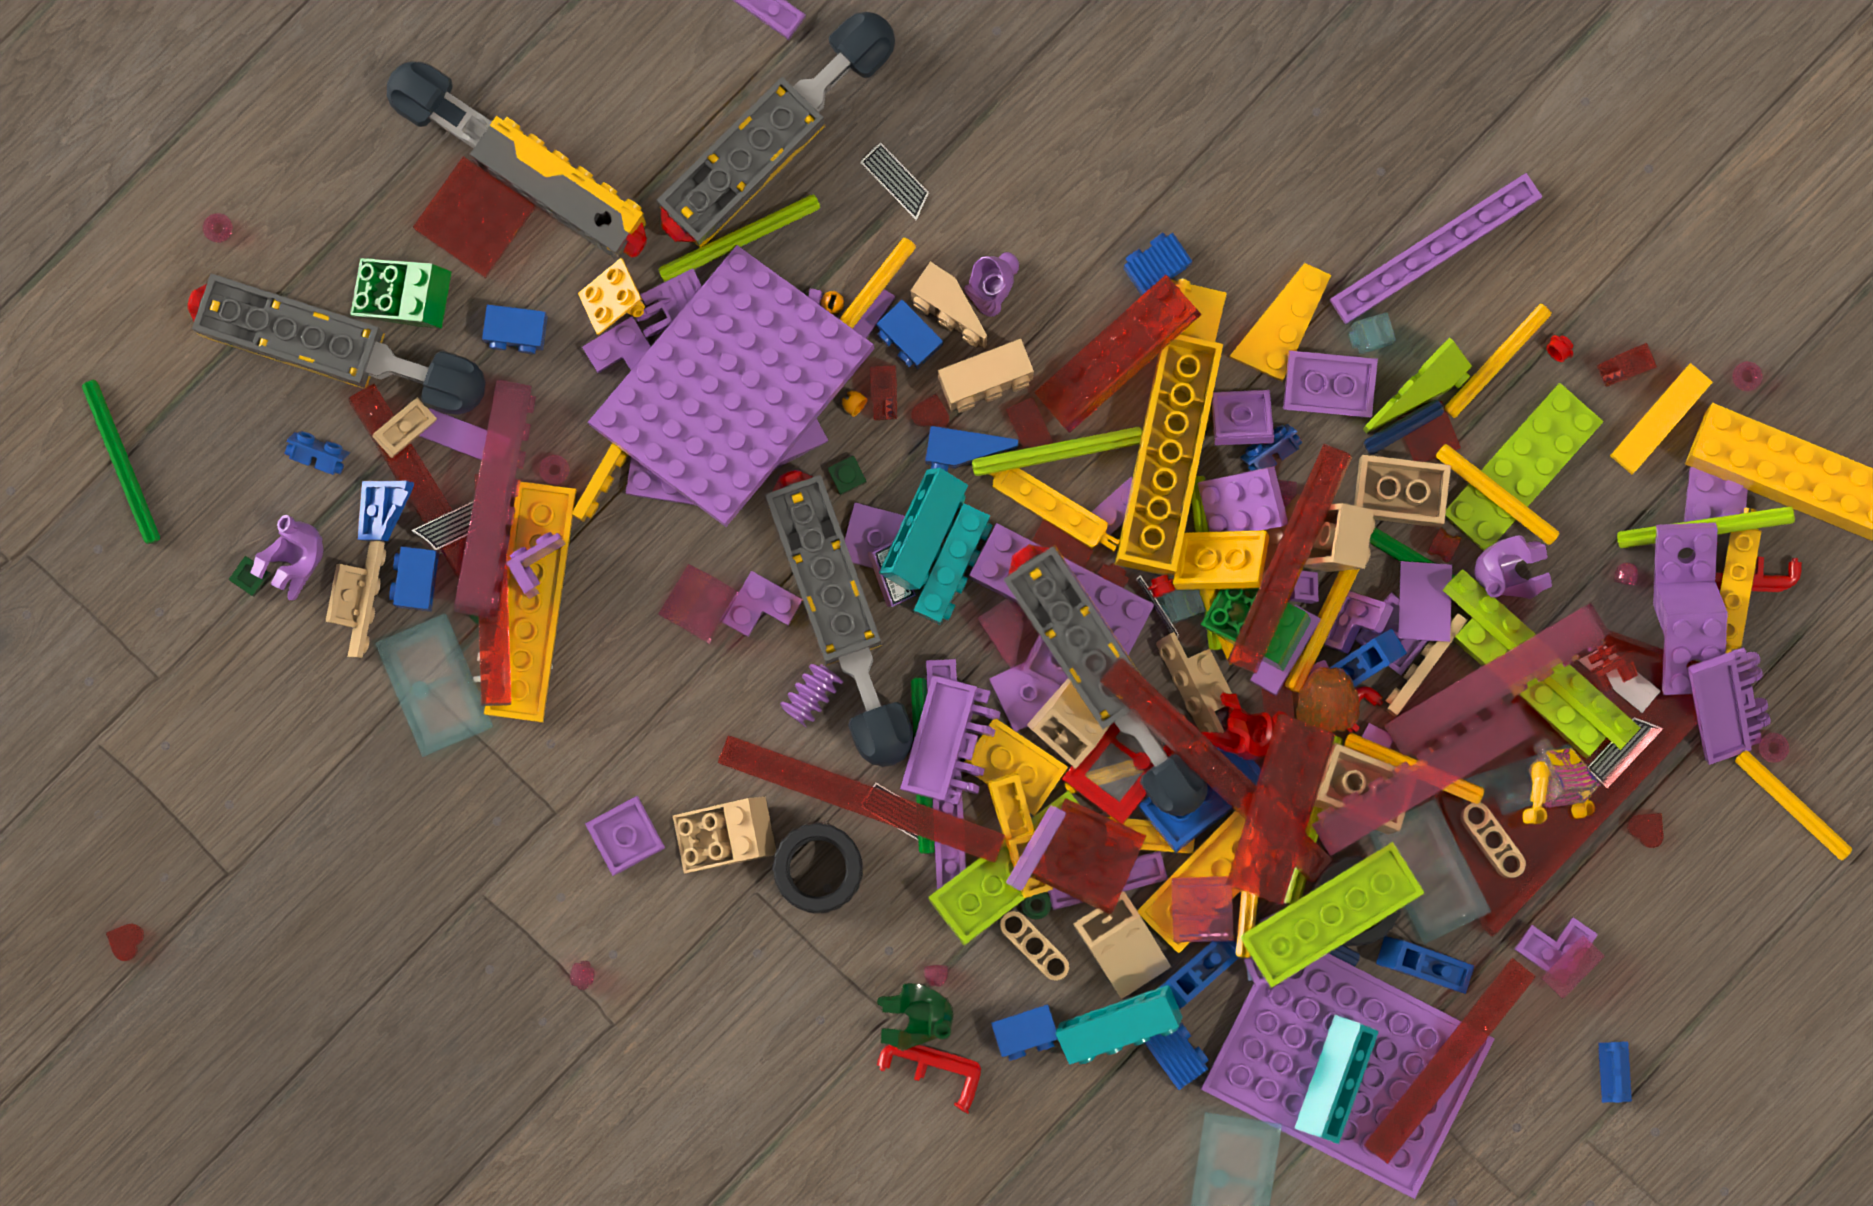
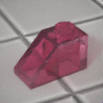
(1004, 629)

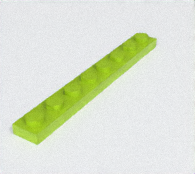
(1564, 681)

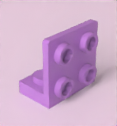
(523, 558)

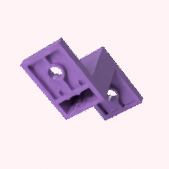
(1687, 601)

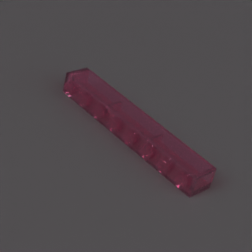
(493, 499)
(1496, 679)
(1422, 779)

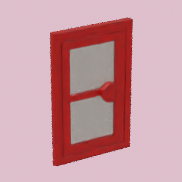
(1113, 773)

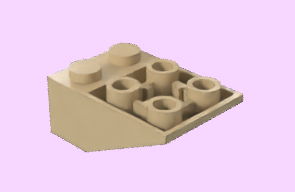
(943, 297)
(1067, 725)
(724, 834)
(1122, 946)

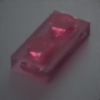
(1572, 967)

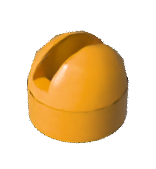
(838, 304)
(854, 404)

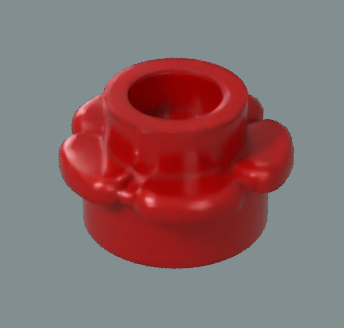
(1560, 348)
(1161, 585)

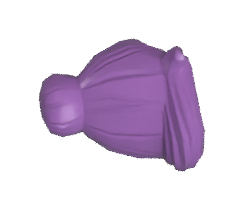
(992, 282)

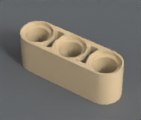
(1506, 846)
(1029, 931)

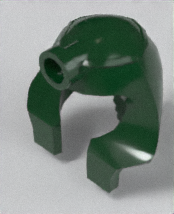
(928, 1015)

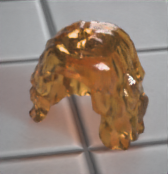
(1328, 700)

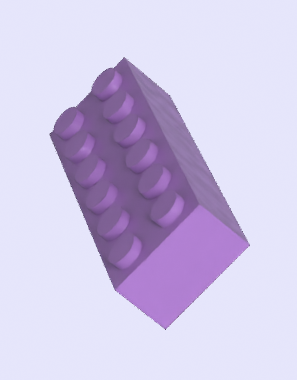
(1120, 608)

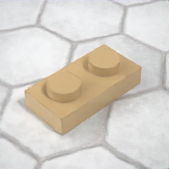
(404, 427)

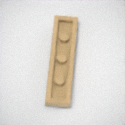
(1417, 674)

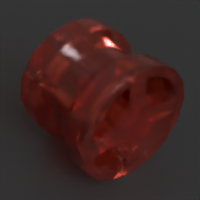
(1444, 545)

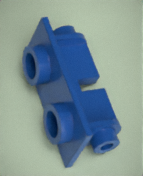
(1284, 445)
(328, 454)
(1615, 1072)

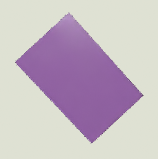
(1423, 603)

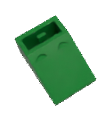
(401, 292)
(1229, 614)

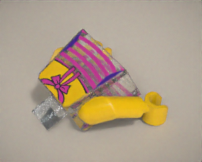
(1559, 780)

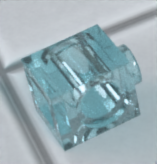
(1372, 333)
(1182, 605)

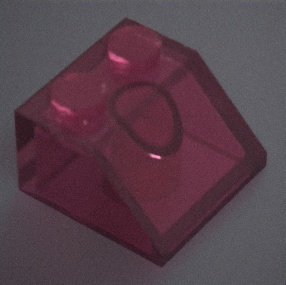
(698, 603)

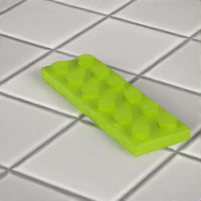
(1525, 464)
(980, 891)
(1331, 914)

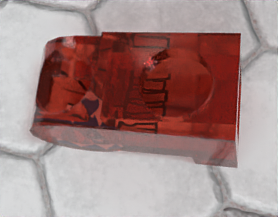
(1627, 365)
(884, 392)

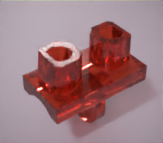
(1622, 663)

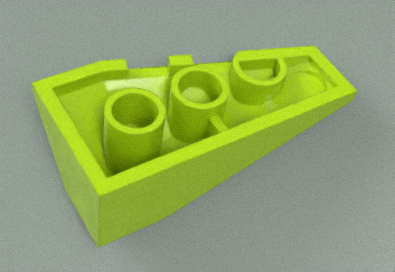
(1434, 378)

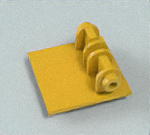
(611, 297)
(1209, 304)

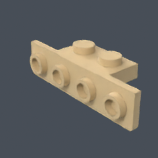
(354, 596)
(1197, 680)

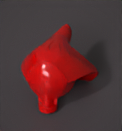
(1246, 733)

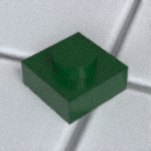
(847, 475)
(246, 580)

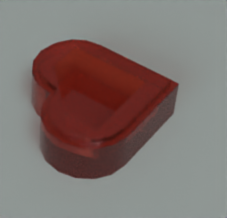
(930, 413)
(1647, 828)
(125, 941)

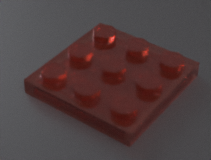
(474, 217)
(1089, 857)

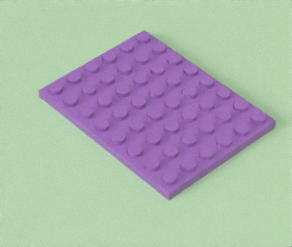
(731, 385)
(1278, 1044)

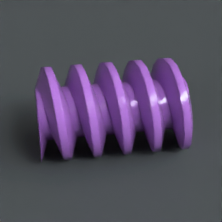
(811, 693)

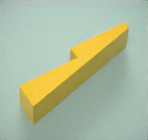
(1661, 418)
(1015, 822)

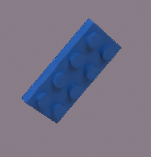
(1183, 829)

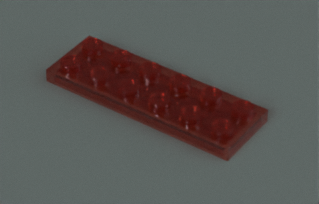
(1117, 353)
(1280, 809)

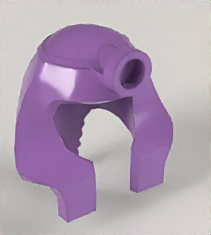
(298, 545)
(1497, 571)

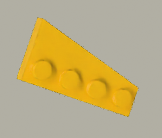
(1283, 324)

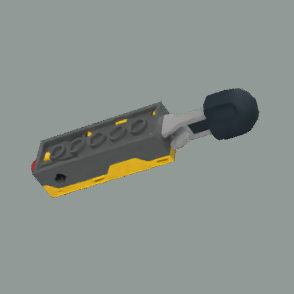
(768, 136)
(522, 162)
(325, 343)
(837, 608)
(1086, 652)

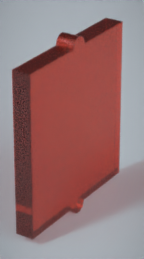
(1429, 438)

